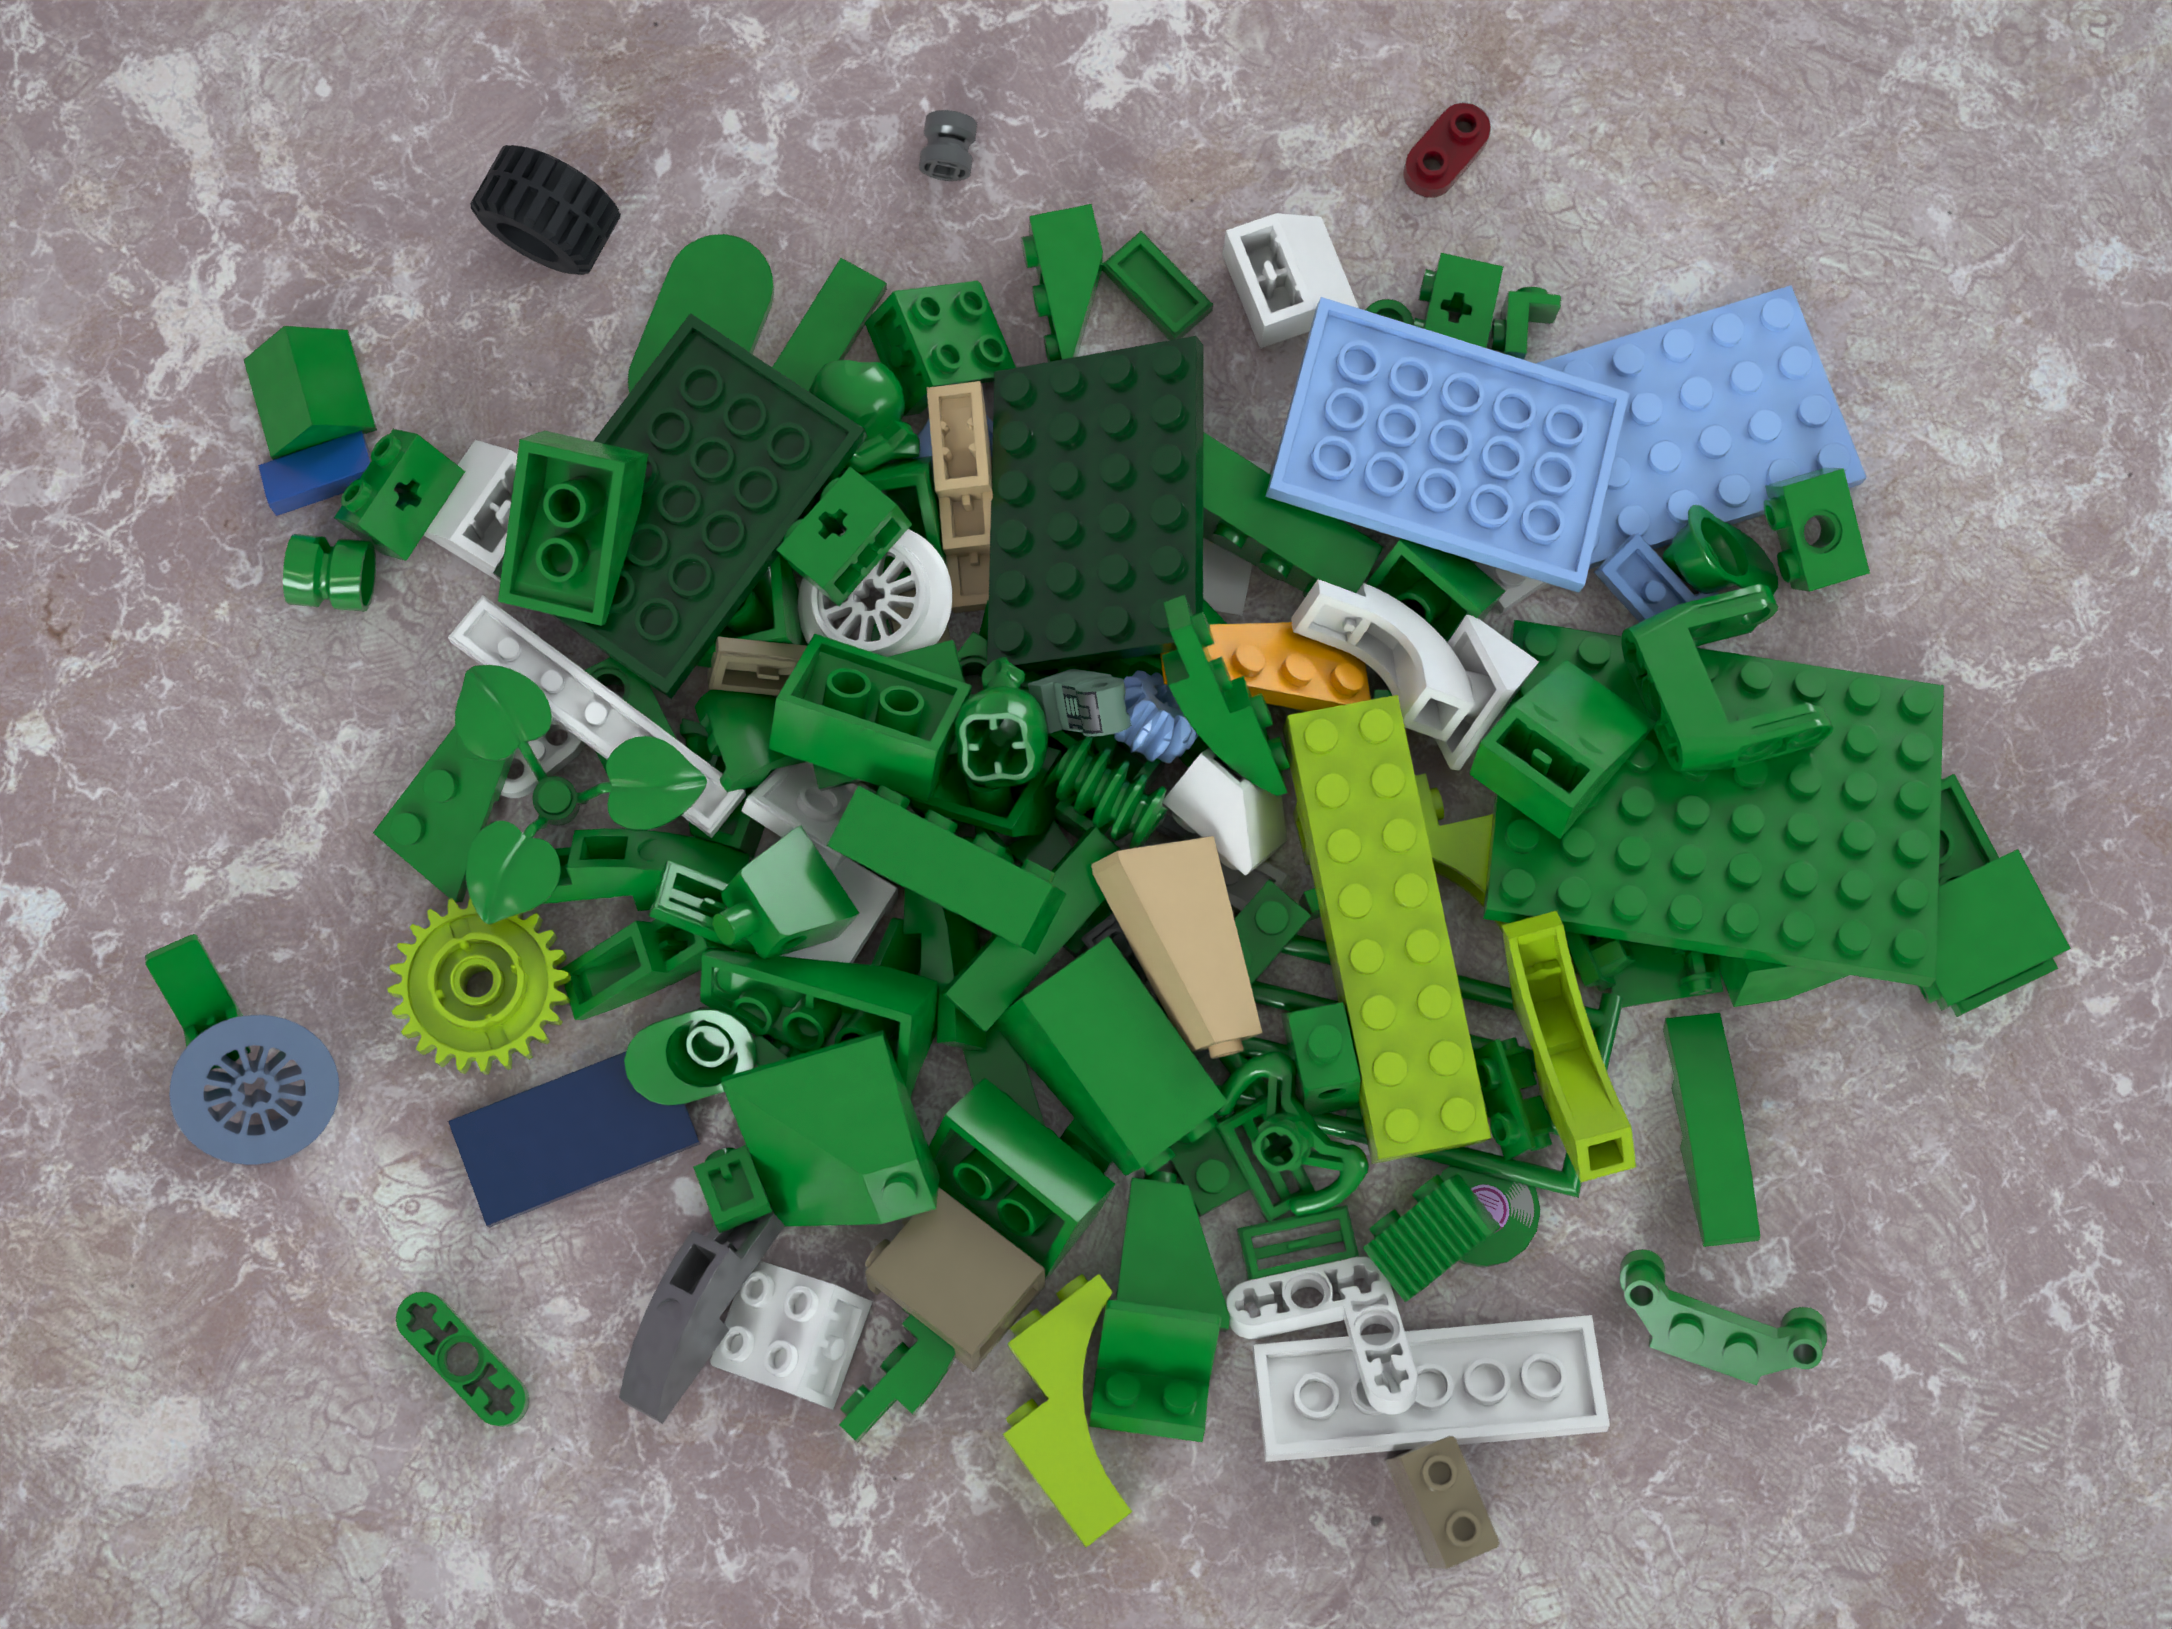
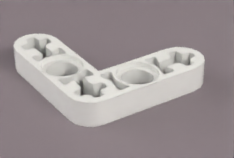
(1353, 1307)

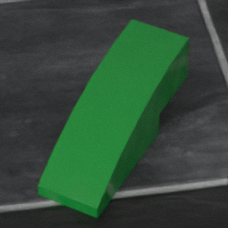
(633, 965)

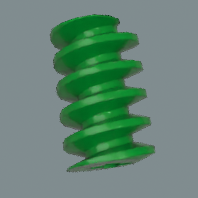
(1108, 792)

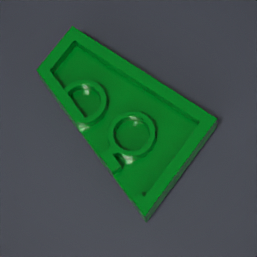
(444, 813)

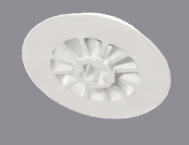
(930, 605)

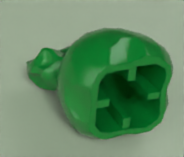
(873, 400)
(1001, 730)

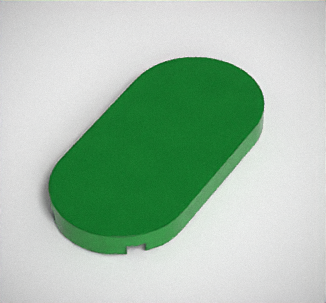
(720, 283)

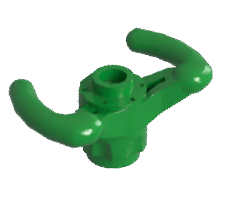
(1292, 1134)

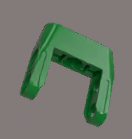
(1681, 695)

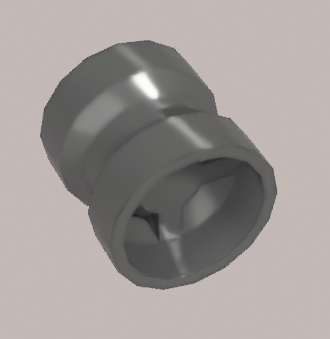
(948, 145)

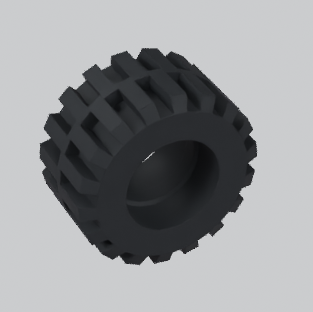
(545, 209)

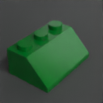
(868, 717)
(1017, 1174)

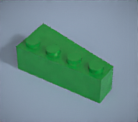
(947, 868)

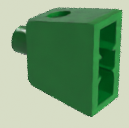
(784, 900)
(1323, 1058)

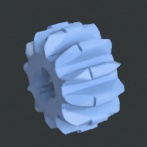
(1156, 720)

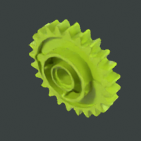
(486, 1025)

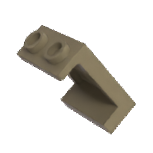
(956, 1277)
(1443, 1503)

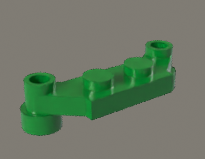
(1715, 1335)

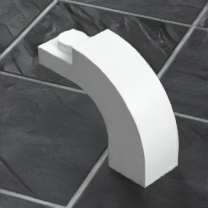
(1397, 646)

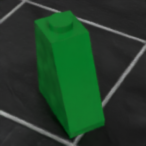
(1166, 1250)

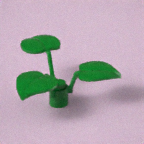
(511, 869)

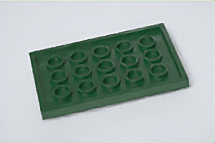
(725, 478)
(1095, 504)

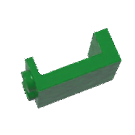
(1990, 930)

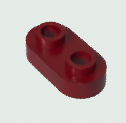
(1449, 147)

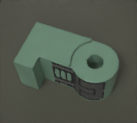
(1082, 702)

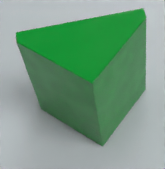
(308, 388)

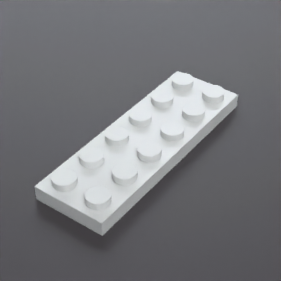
(1470, 1386)

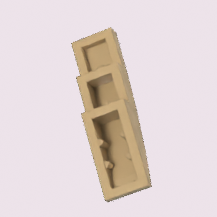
(964, 488)

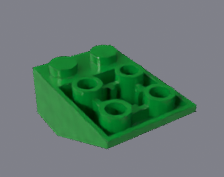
(1559, 747)

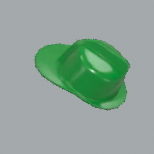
(1717, 555)
(688, 1055)

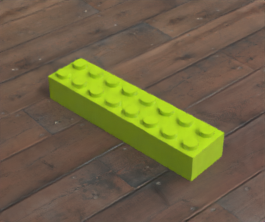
(1385, 929)

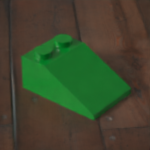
(570, 525)

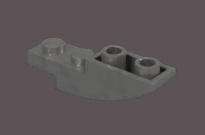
(684, 1313)

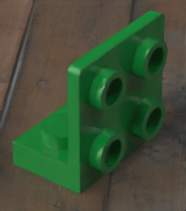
(938, 339)
(1154, 1370)

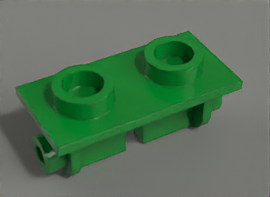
(1515, 1121)

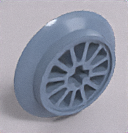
(274, 1138)

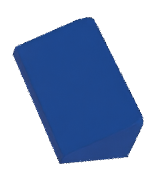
(314, 473)

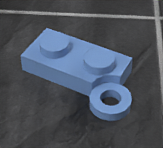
(1643, 580)

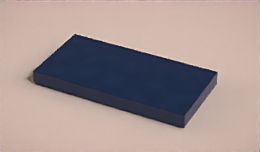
(565, 1139)

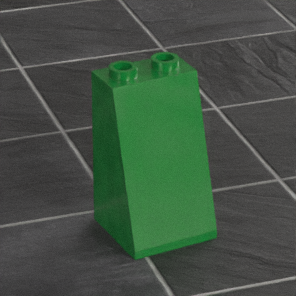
(1113, 1059)

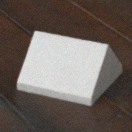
(1495, 675)

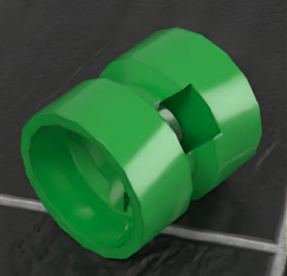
(328, 572)

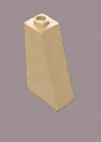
(1185, 938)

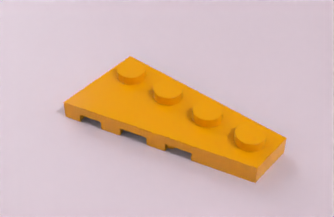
(1288, 666)

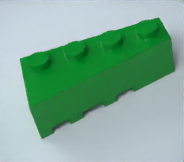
(1275, 535)

